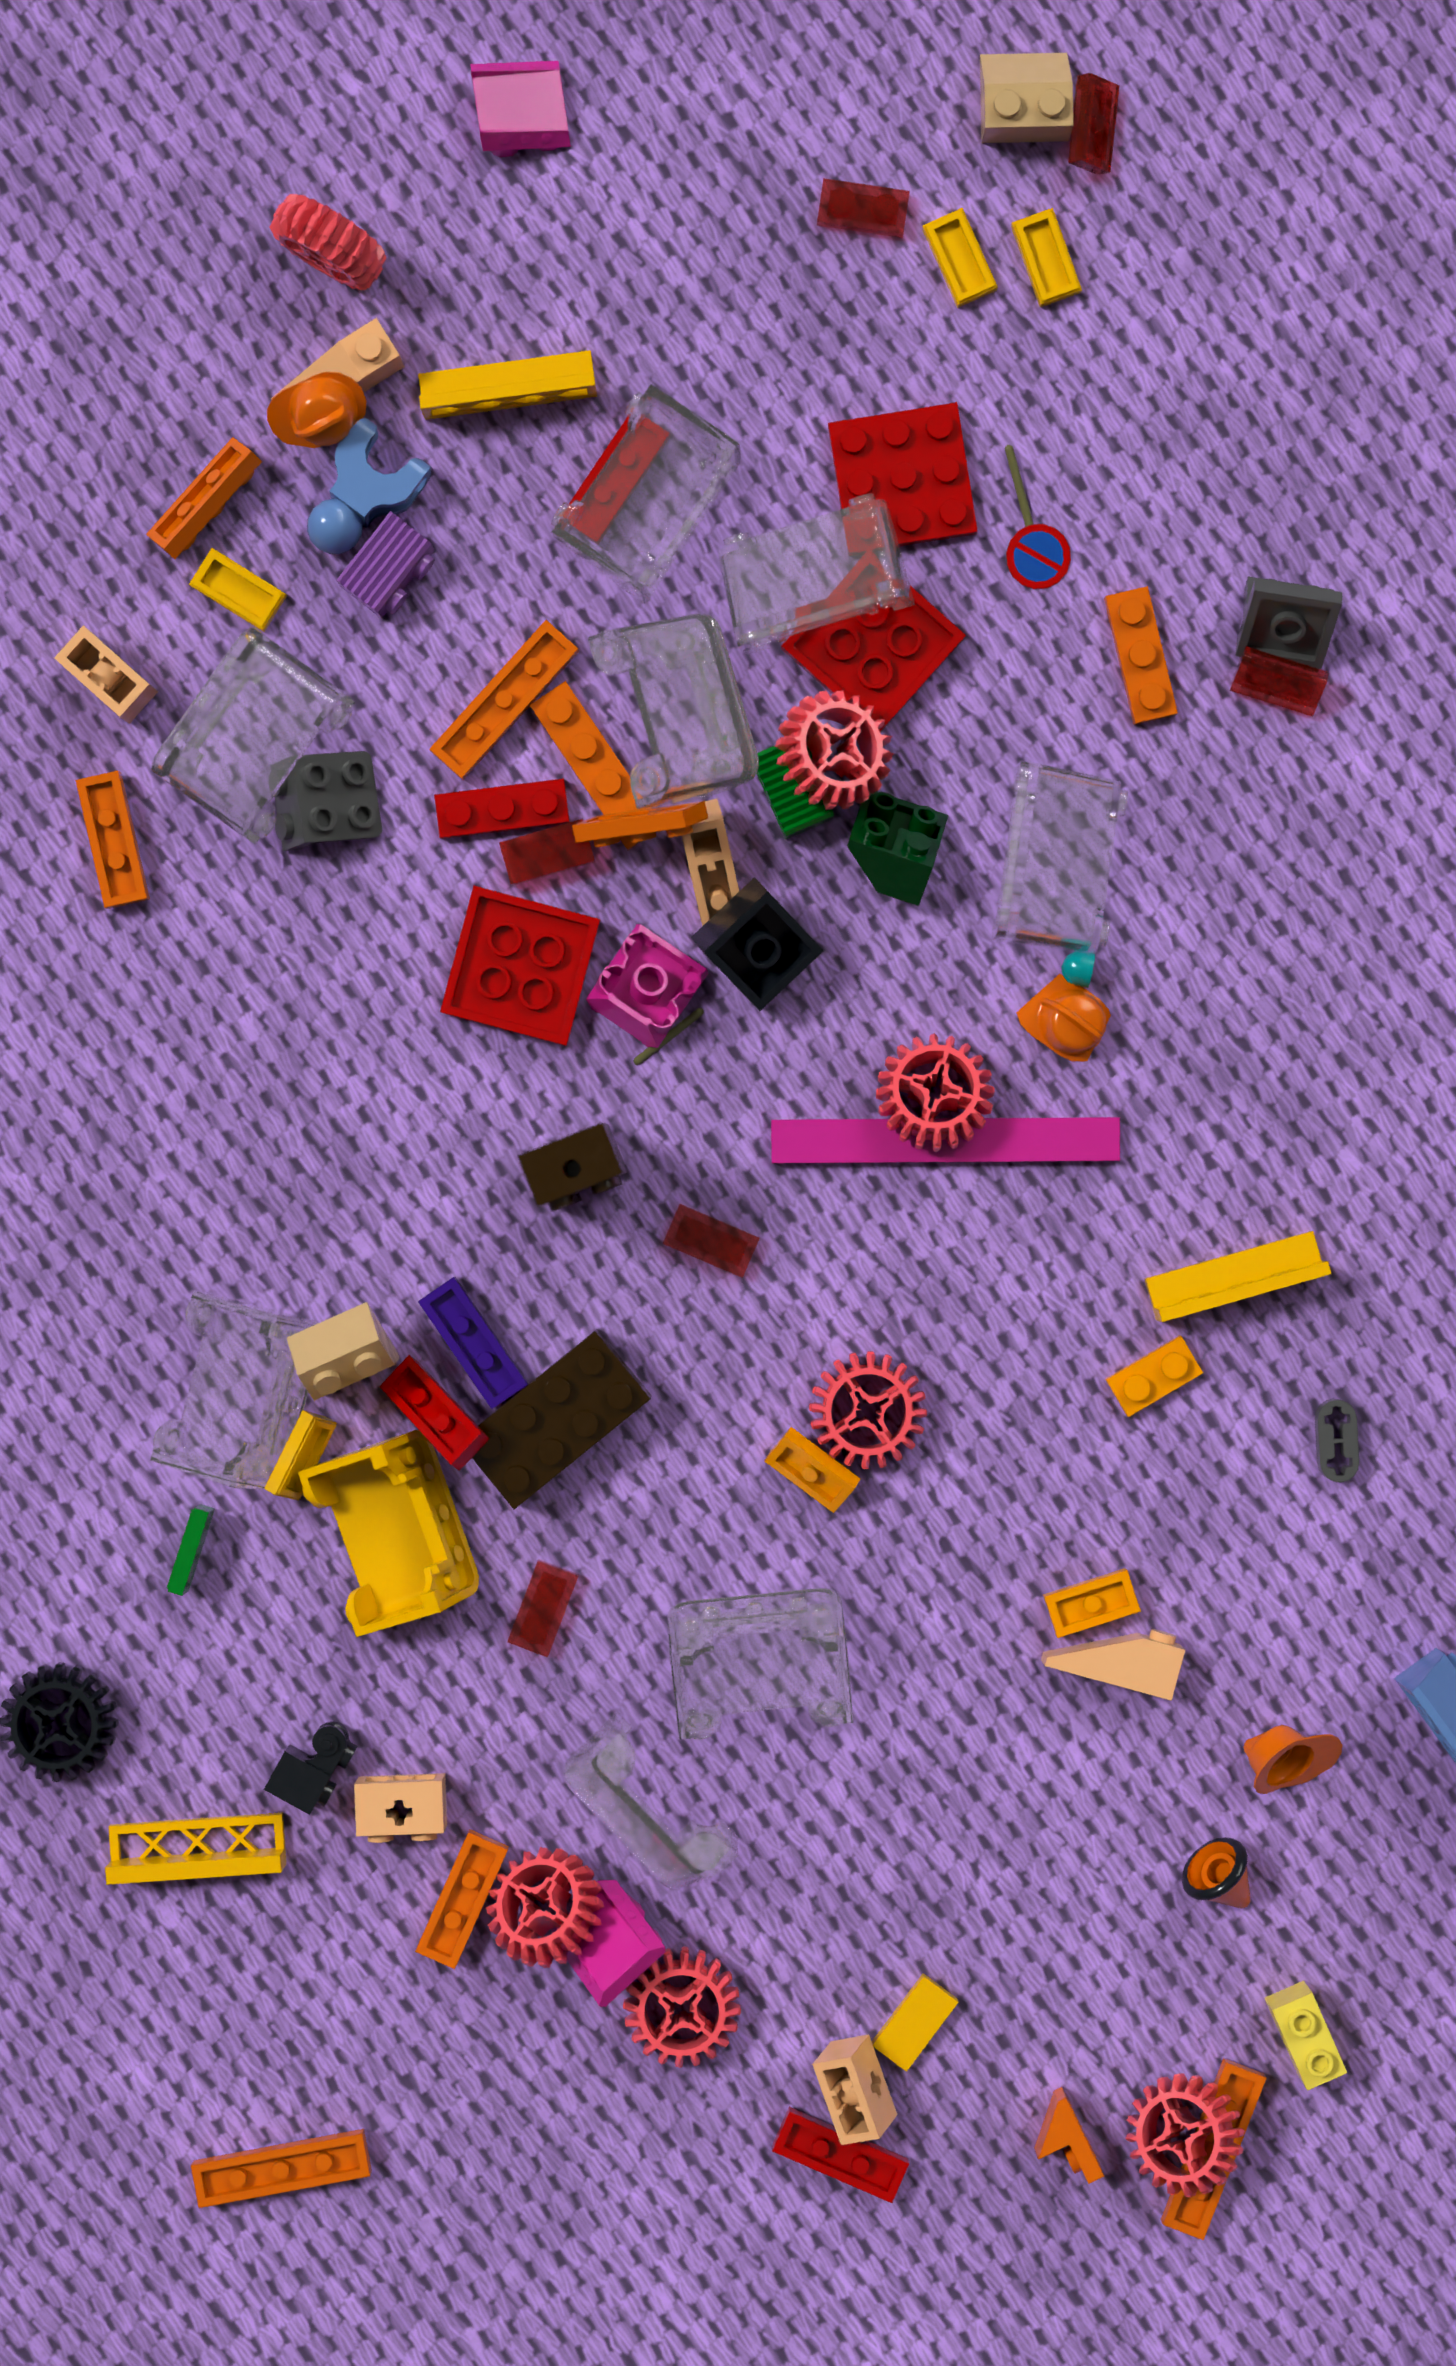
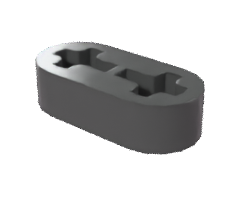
(1347, 1438)

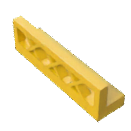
(507, 385)
(1235, 1276)
(196, 1864)

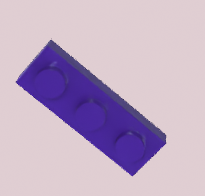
(473, 1342)

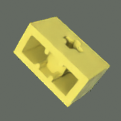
(1305, 2035)

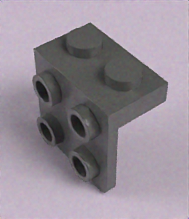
(328, 801)

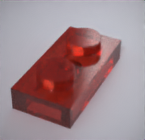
(1093, 123)
(863, 208)
(1279, 681)
(544, 853)
(711, 1240)
(543, 1608)

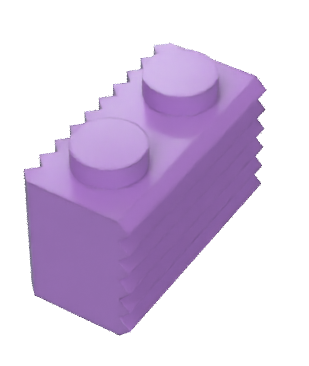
(387, 566)

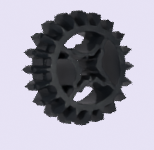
(41, 1710)

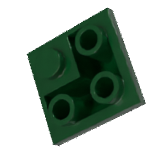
(896, 845)

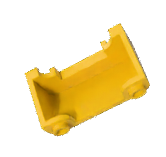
(395, 1530)

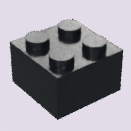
(757, 944)

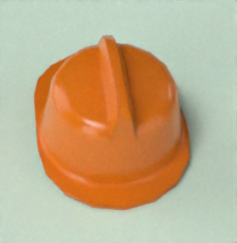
(317, 410)
(1065, 1019)
(1289, 1758)

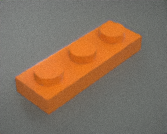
(204, 498)
(1140, 655)
(640, 824)
(112, 839)
(462, 1899)

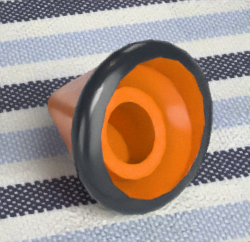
(1229, 1878)

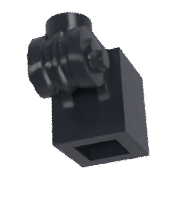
(305, 1778)

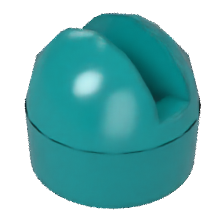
(1078, 968)

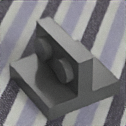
(1288, 620)

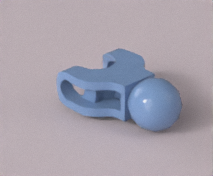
(362, 492)

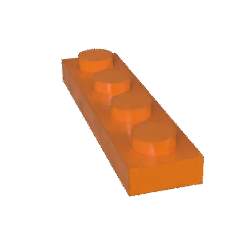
(504, 699)
(586, 752)
(281, 2168)
(1195, 2213)

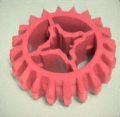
(328, 241)
(861, 768)
(950, 1097)
(836, 1430)
(523, 1940)
(695, 2021)
(1192, 2150)

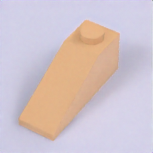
(362, 355)
(710, 863)
(1128, 1661)

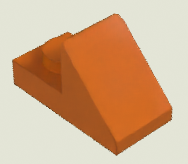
(1063, 2129)

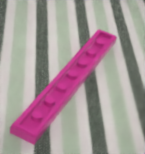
(997, 1142)

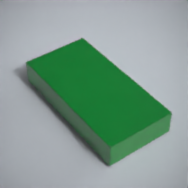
(190, 1549)

